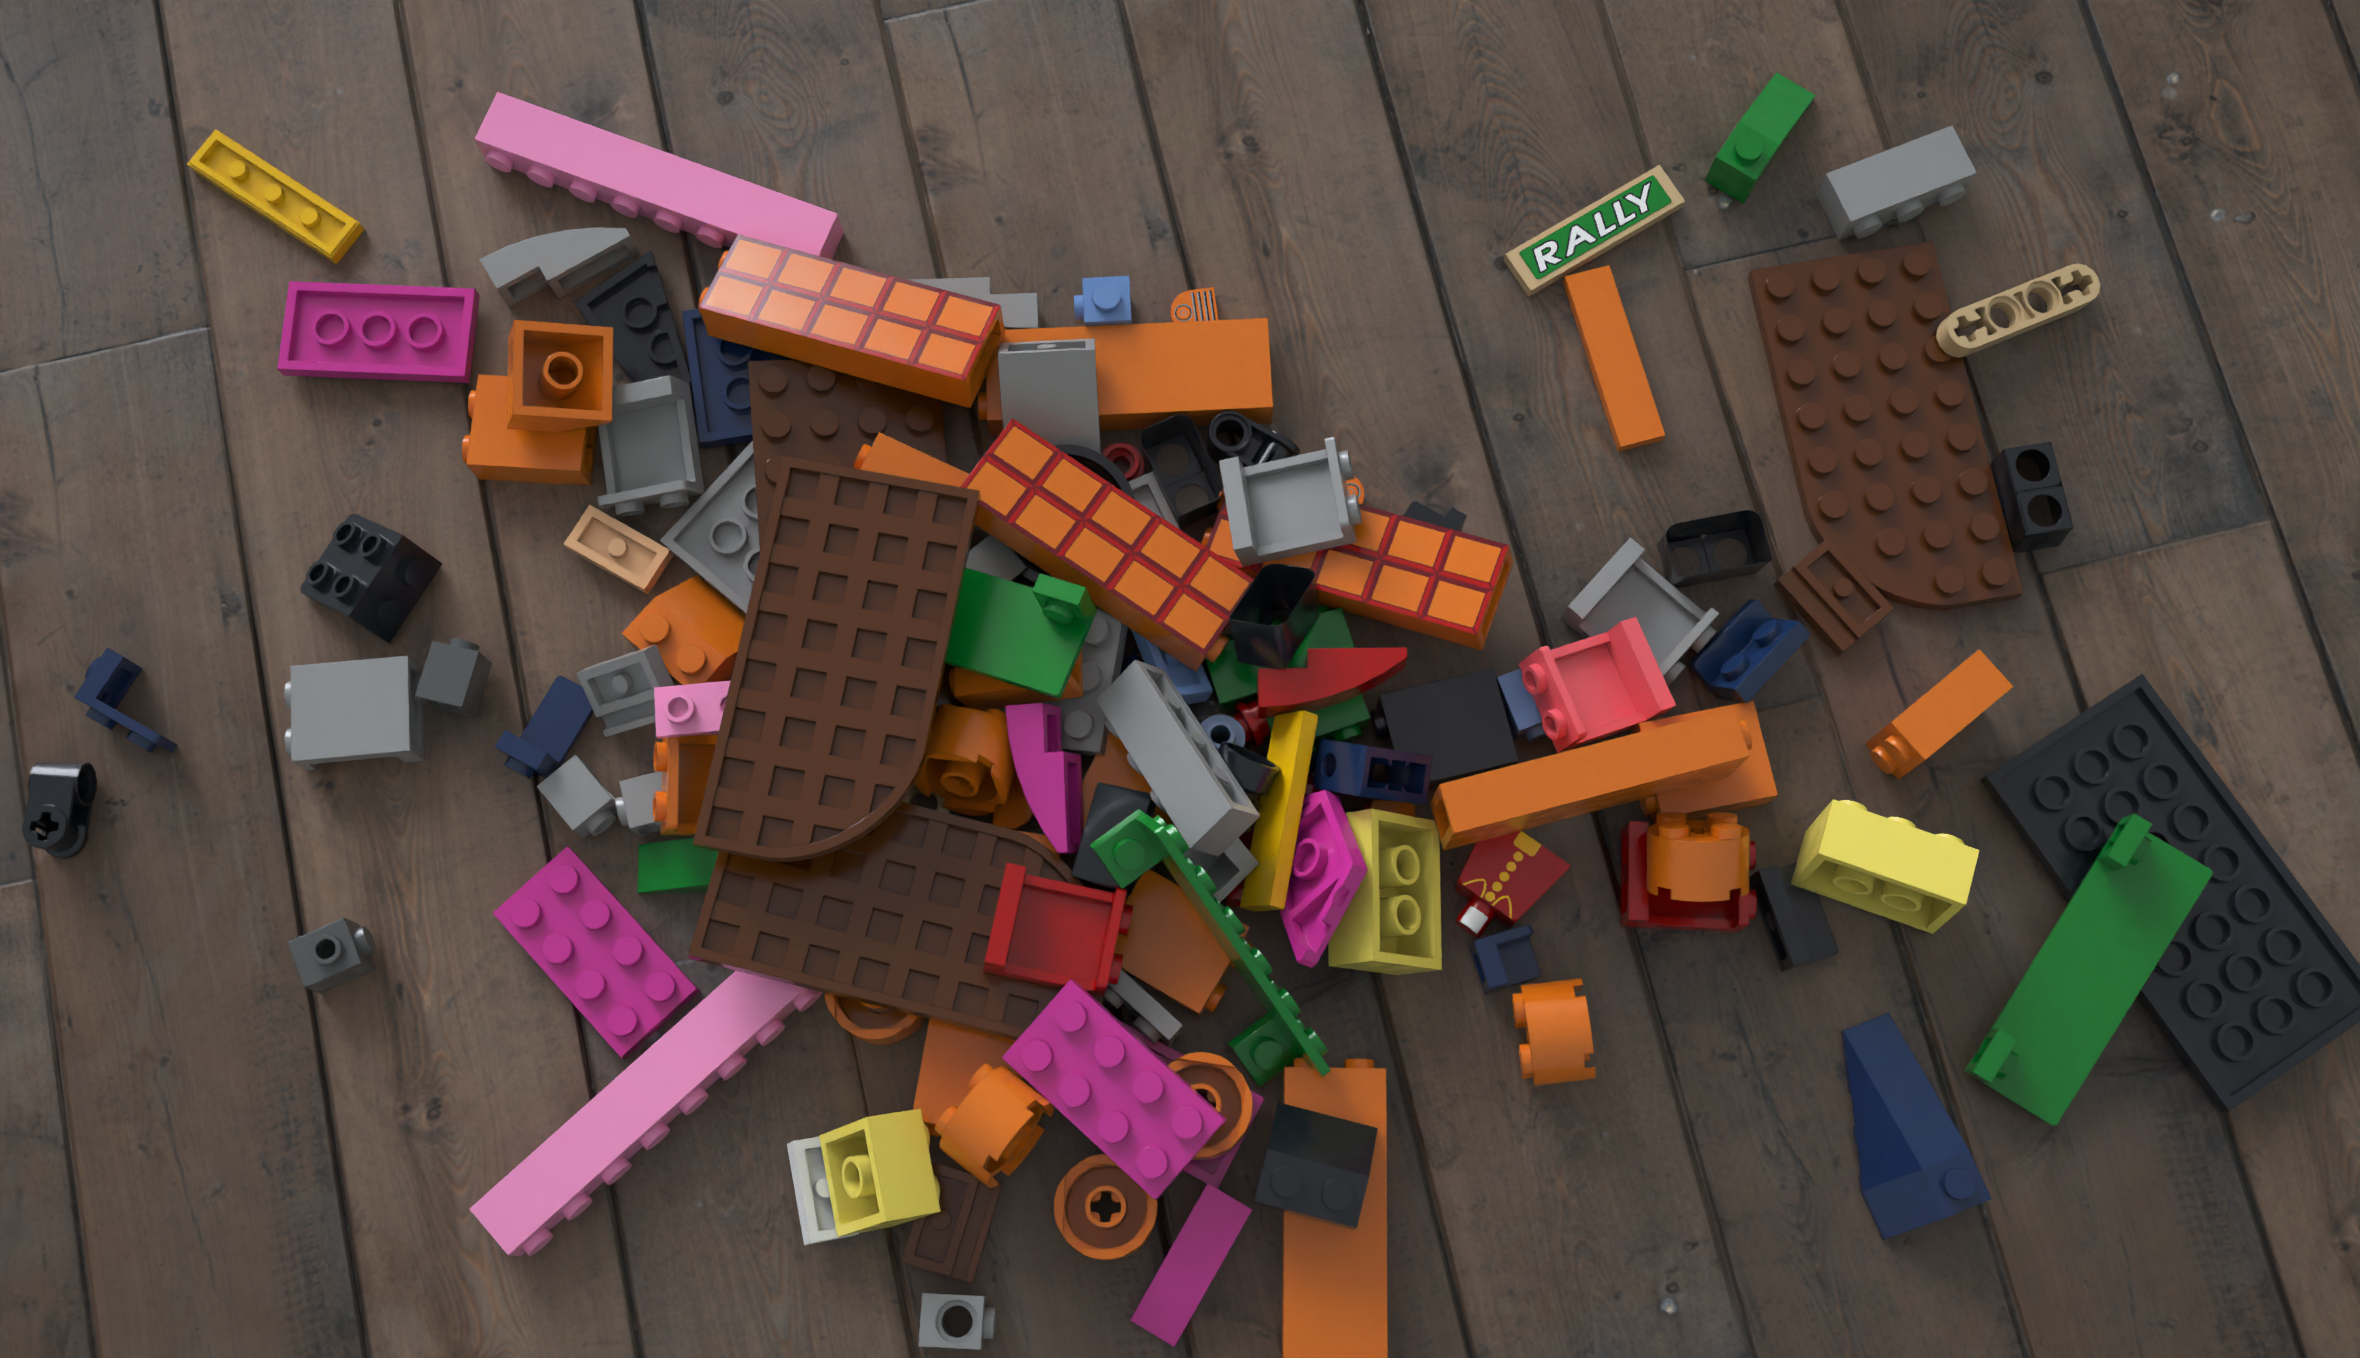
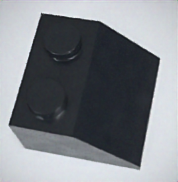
(1316, 1166)

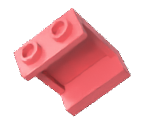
(1596, 686)

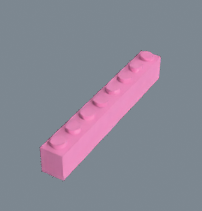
(648, 181)
(636, 1109)

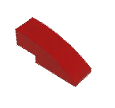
(1327, 679)

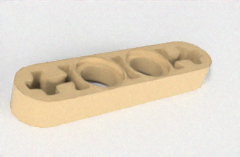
(2017, 308)

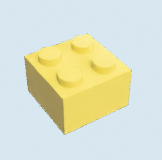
(880, 1172)

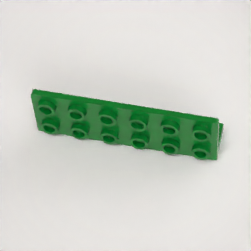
(1020, 630)
(2089, 970)
(1277, 1036)

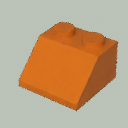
(559, 376)
(692, 630)

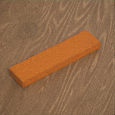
(1613, 358)

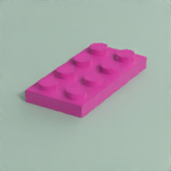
(379, 332)
(596, 952)
(1114, 1089)

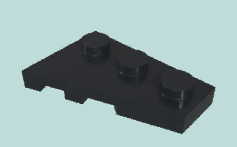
(641, 319)

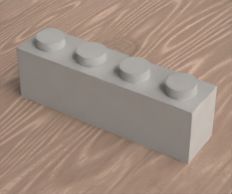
(1176, 759)

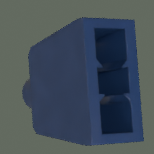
(1349, 769)

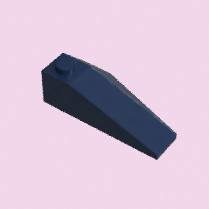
(1907, 1144)

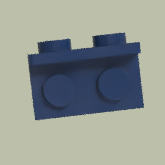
(1747, 652)

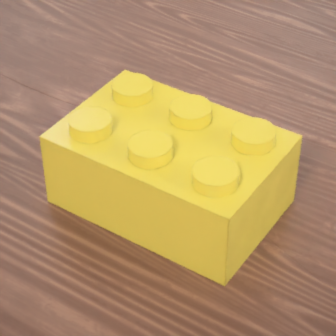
(1885, 866)
(1397, 907)

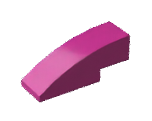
(1047, 773)
(1191, 1264)

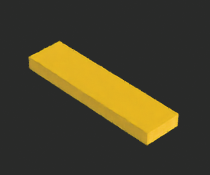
(276, 196)
(1280, 813)

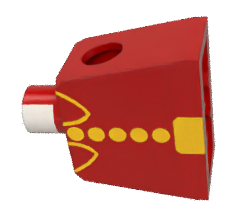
(1505, 880)

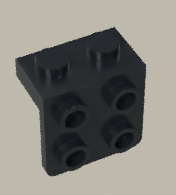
(370, 576)

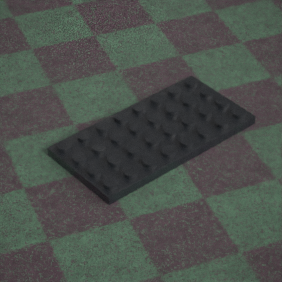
(2255, 964)

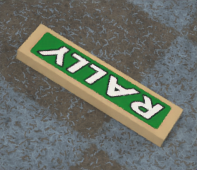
(1594, 230)

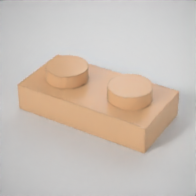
(618, 549)

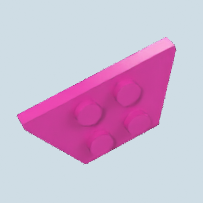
(1322, 877)

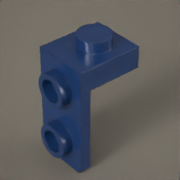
(104, 688)
(549, 732)

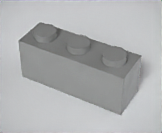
(1896, 184)

